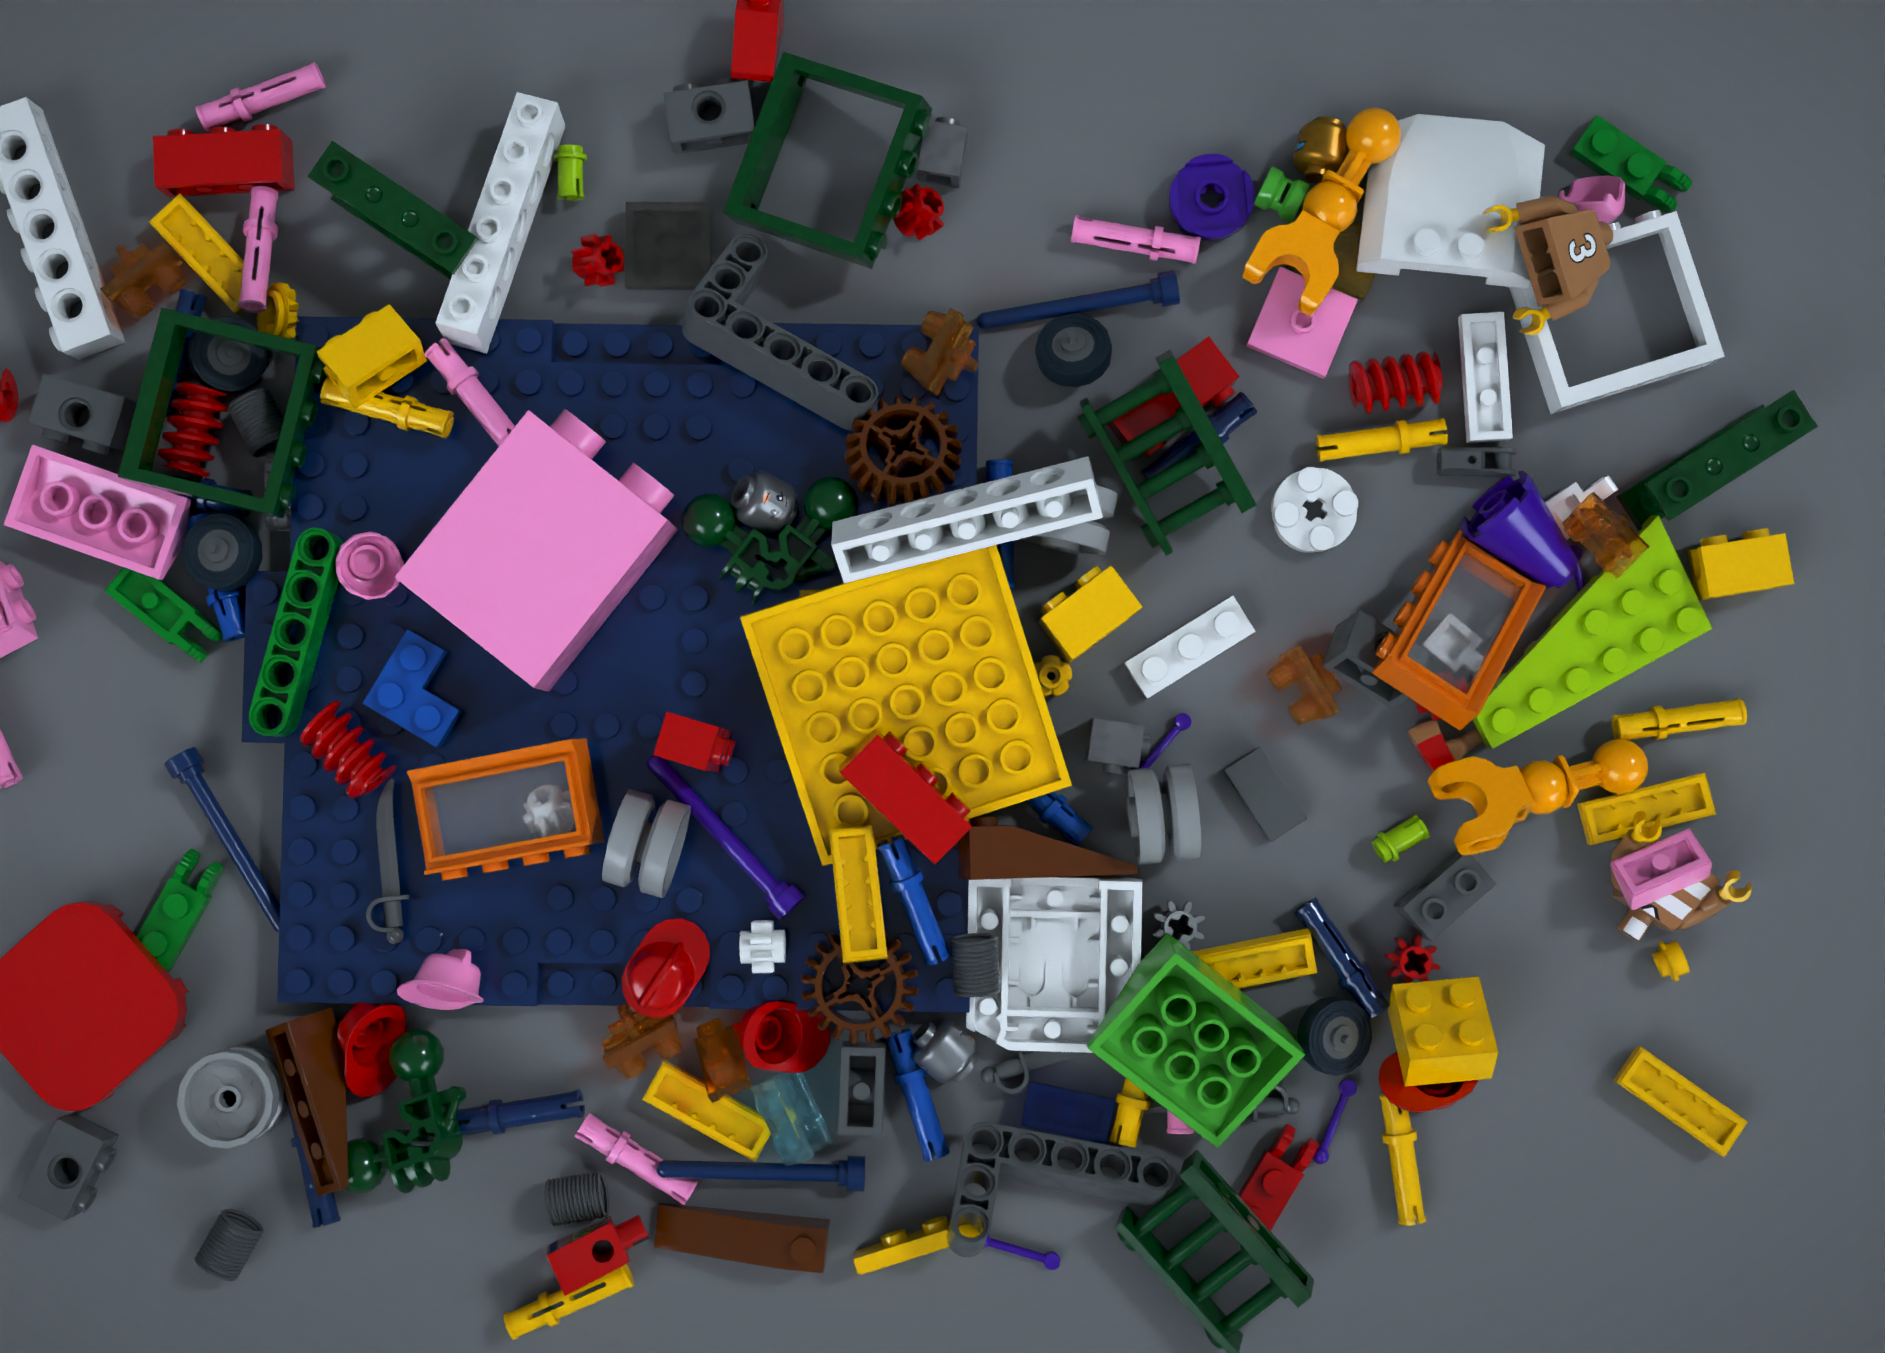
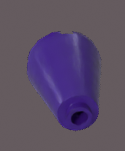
(1521, 531)

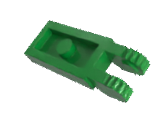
(1618, 155)
(162, 610)
(178, 910)

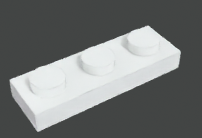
(1485, 377)
(1189, 647)

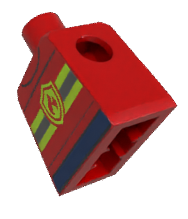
(577, 1262)

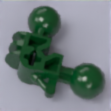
(712, 522)
(414, 1059)

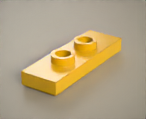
(202, 249)
(1671, 801)
(858, 894)
(1263, 958)
(1680, 1101)
(724, 1120)
(900, 1247)

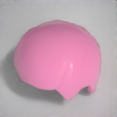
(1600, 193)
(368, 565)

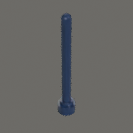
(1160, 290)
(188, 770)
(847, 1173)

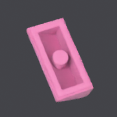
(1661, 869)

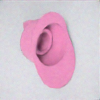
(444, 982)

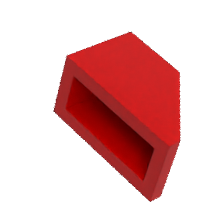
(757, 39)

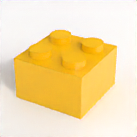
(1089, 613)
(1442, 1031)

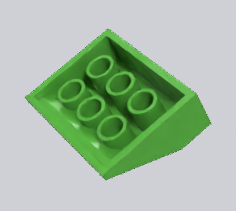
(1194, 1041)

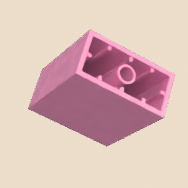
(540, 547)

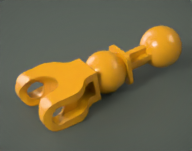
(1326, 212)
(1540, 787)

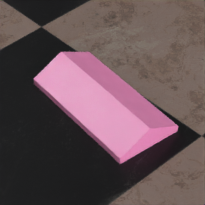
(99, 513)

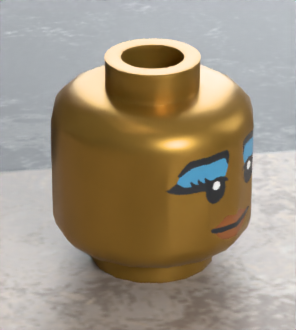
(1320, 148)

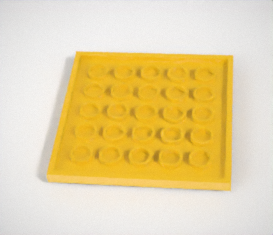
(915, 655)

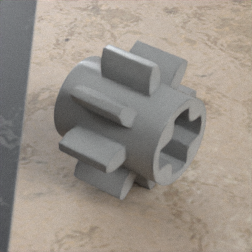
(1175, 914)

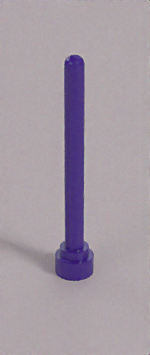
(779, 895)

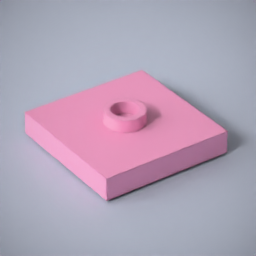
(1293, 336)

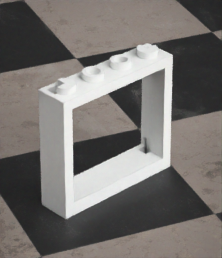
(1708, 346)

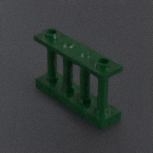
(392, 210)
(1188, 417)
(1718, 460)
(1230, 1215)

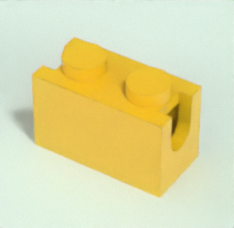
(371, 355)
(1740, 566)

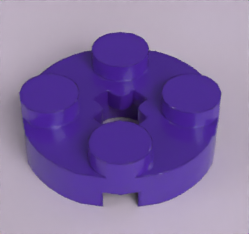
(1227, 180)

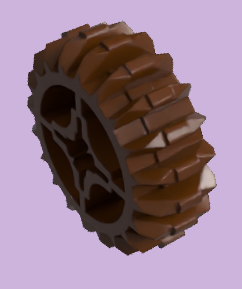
(878, 433)
(878, 1017)

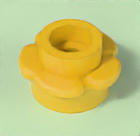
(1062, 675)
(1670, 960)

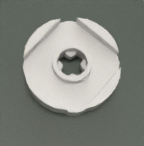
(1338, 505)

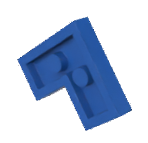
(403, 695)

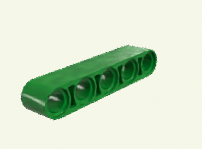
(281, 649)

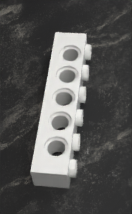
(502, 222)
(97, 324)
(966, 520)

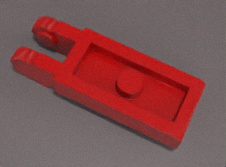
(1273, 1179)

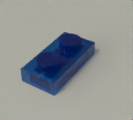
(1067, 1111)

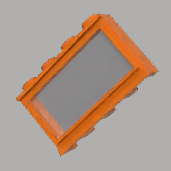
(1457, 631)
(507, 808)

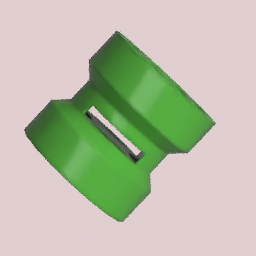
(1273, 189)

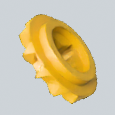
(281, 312)

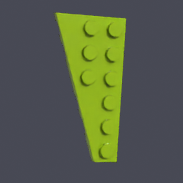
(1598, 639)

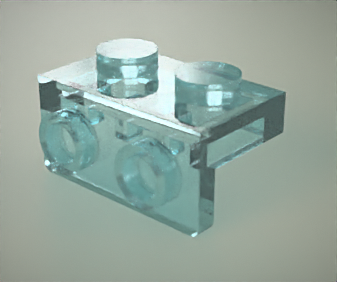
(791, 1116)

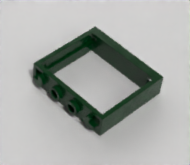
(768, 140)
(155, 398)

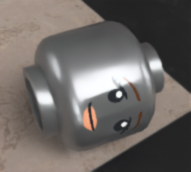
(764, 502)
(944, 1050)

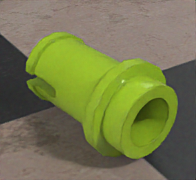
(570, 172)
(1400, 839)

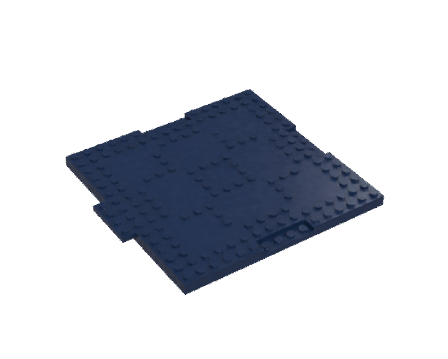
(668, 646)

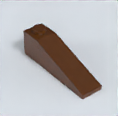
(1012, 852)
(315, 1088)
(744, 1236)

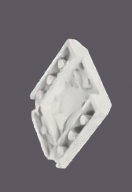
(1431, 197)
(1061, 956)

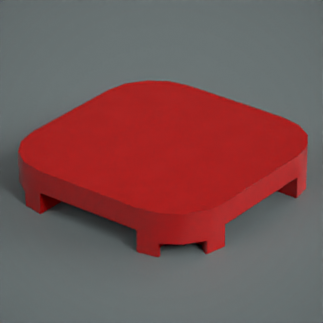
(84, 1005)

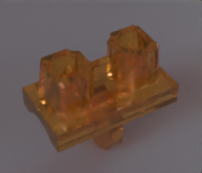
(140, 271)
(946, 354)
(1605, 535)
(1316, 699)
(635, 1034)
(721, 1060)

